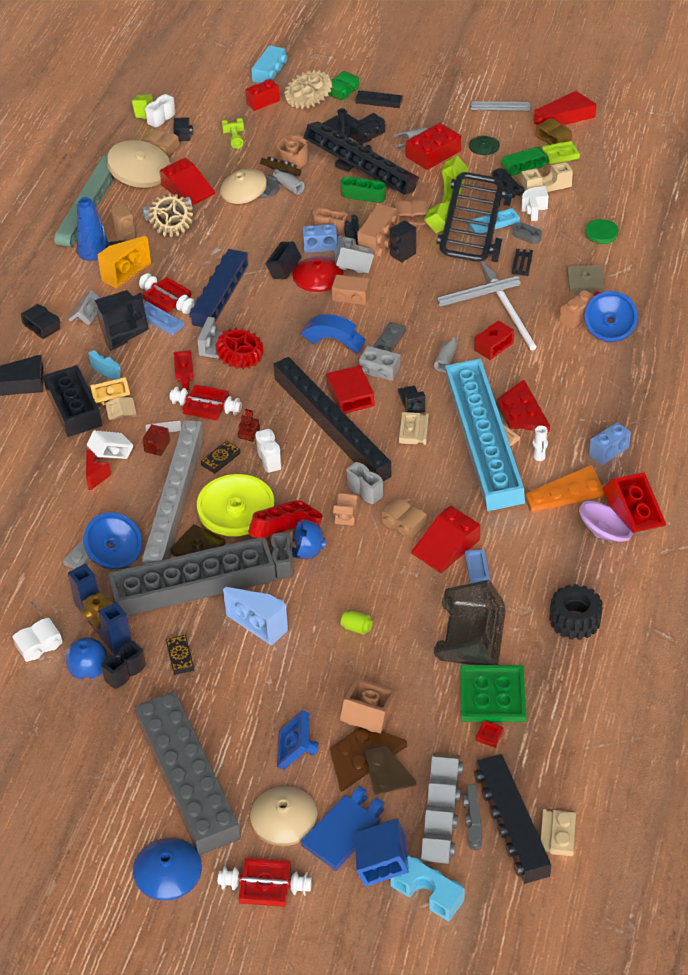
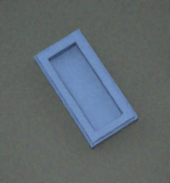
(477, 565)

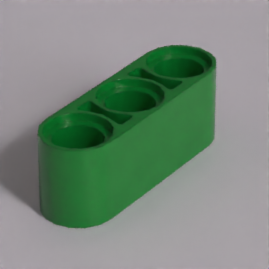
(524, 161)
(363, 189)

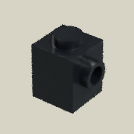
(183, 128)

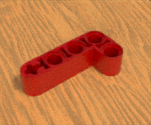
(282, 518)

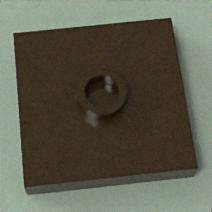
(196, 540)

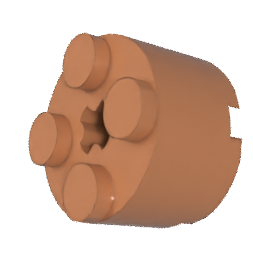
(293, 150)

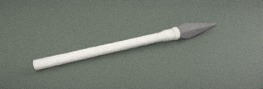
(492, 277)

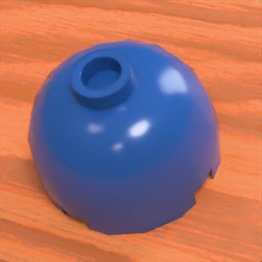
(308, 540)
(85, 658)

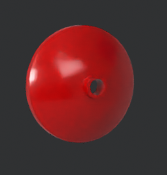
(316, 274)

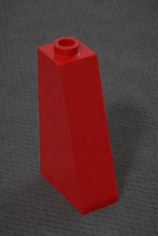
(567, 109)

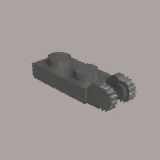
(390, 337)
(472, 819)

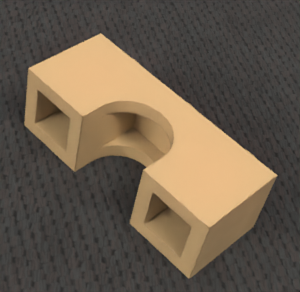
(558, 178)

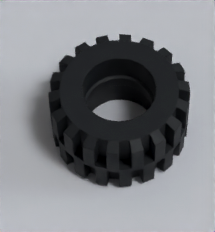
(575, 624)

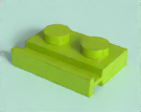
(561, 152)

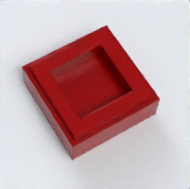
(489, 734)

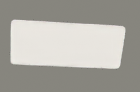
(172, 426)

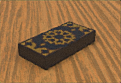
(220, 457)
(179, 654)

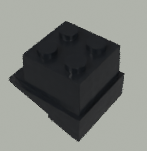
(121, 317)

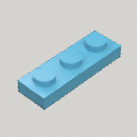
(504, 218)

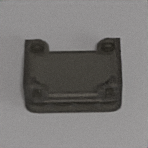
(473, 624)

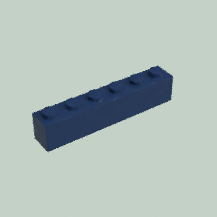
(219, 287)

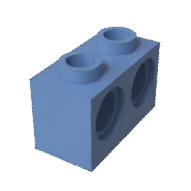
(319, 238)
(609, 443)

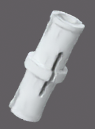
(540, 443)

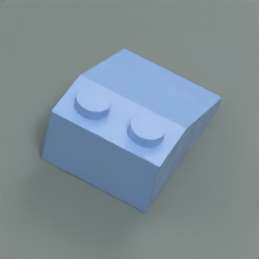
(257, 613)

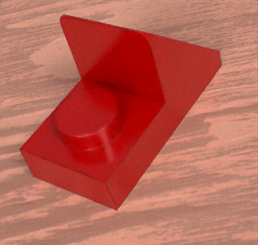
(95, 471)

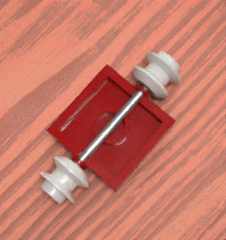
(166, 294)
(205, 402)
(264, 882)

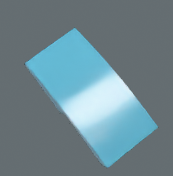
(106, 366)

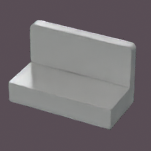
(85, 308)

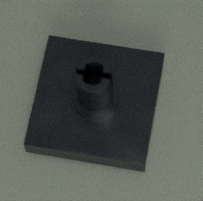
(341, 122)

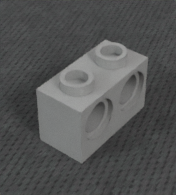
(380, 363)

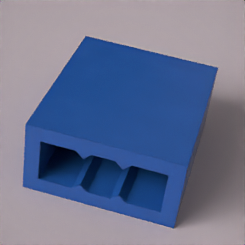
(381, 852)

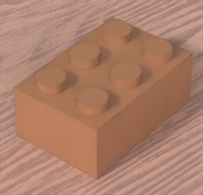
(376, 230)

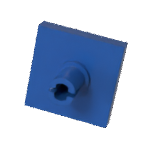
(294, 740)

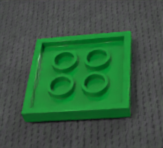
(492, 693)

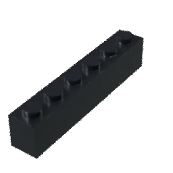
(512, 819)

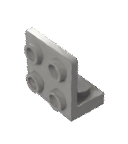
(208, 338)

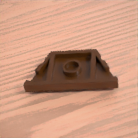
(350, 758)

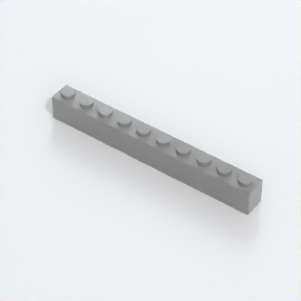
(174, 492)

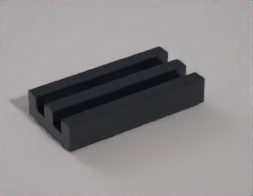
(524, 254)

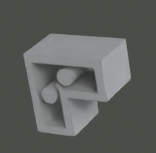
(352, 256)

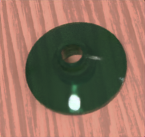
(484, 145)

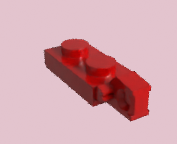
(183, 368)

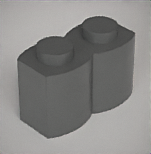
(282, 555)

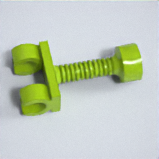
(234, 127)

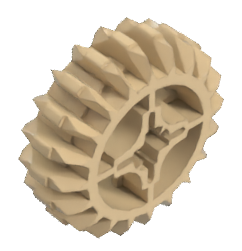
(164, 212)

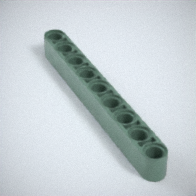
(93, 189)

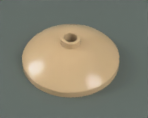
(243, 186)
(287, 824)

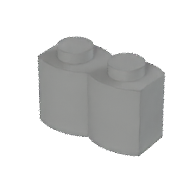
(365, 483)

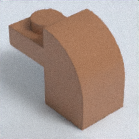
(346, 509)

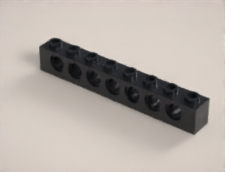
(361, 157)

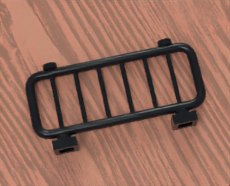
(488, 248)

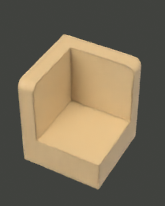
(120, 407)

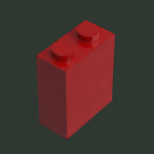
(350, 389)

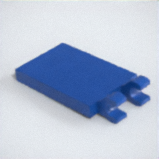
(334, 835)

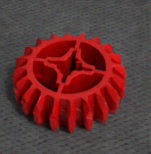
(239, 348)

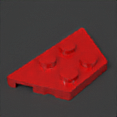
(521, 408)

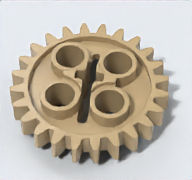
(308, 89)

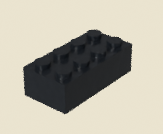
(72, 401)

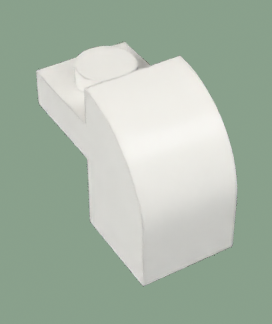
(534, 200)

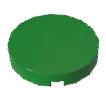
(602, 231)

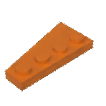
(567, 490)

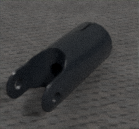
(352, 229)

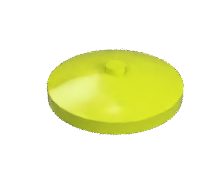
(230, 501)

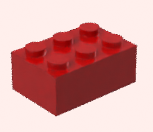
(433, 146)

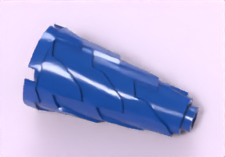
(90, 231)

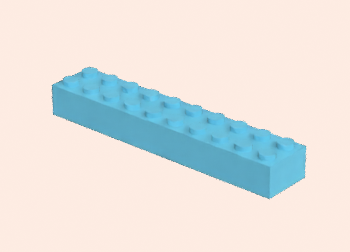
(485, 435)

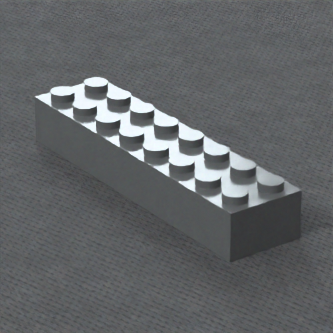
(192, 576)
(187, 773)

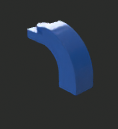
(333, 327)

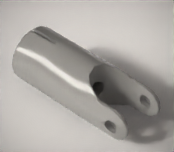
(409, 134)
(289, 181)
(445, 355)

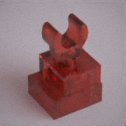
(248, 426)

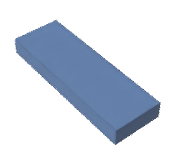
(162, 319)

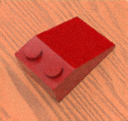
(186, 181)
(634, 502)
(447, 539)

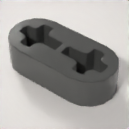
(526, 233)

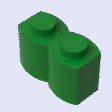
(344, 85)

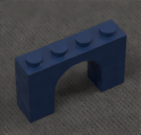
(113, 620)

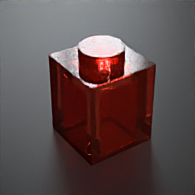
(156, 440)

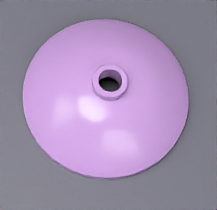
(604, 522)

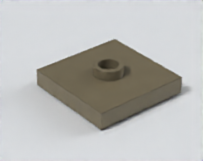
(585, 278)

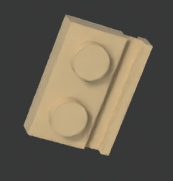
(413, 428)
(558, 832)

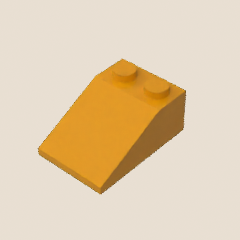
(124, 260)

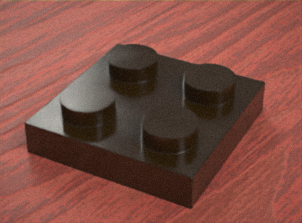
(283, 166)

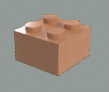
(368, 705)

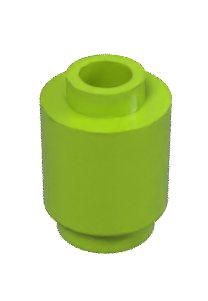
(356, 622)

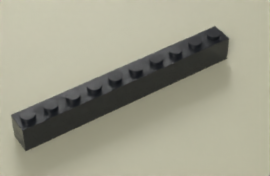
(331, 418)

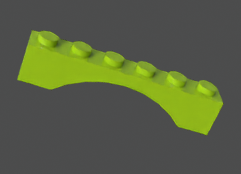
(437, 215)

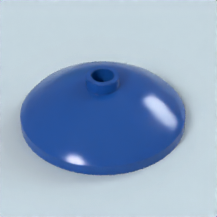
(614, 306)
(118, 531)
(170, 878)

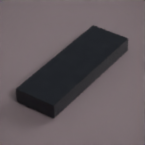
(379, 99)

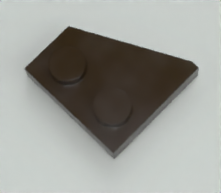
(387, 771)

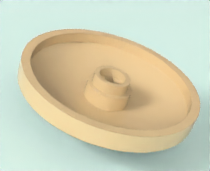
(137, 163)

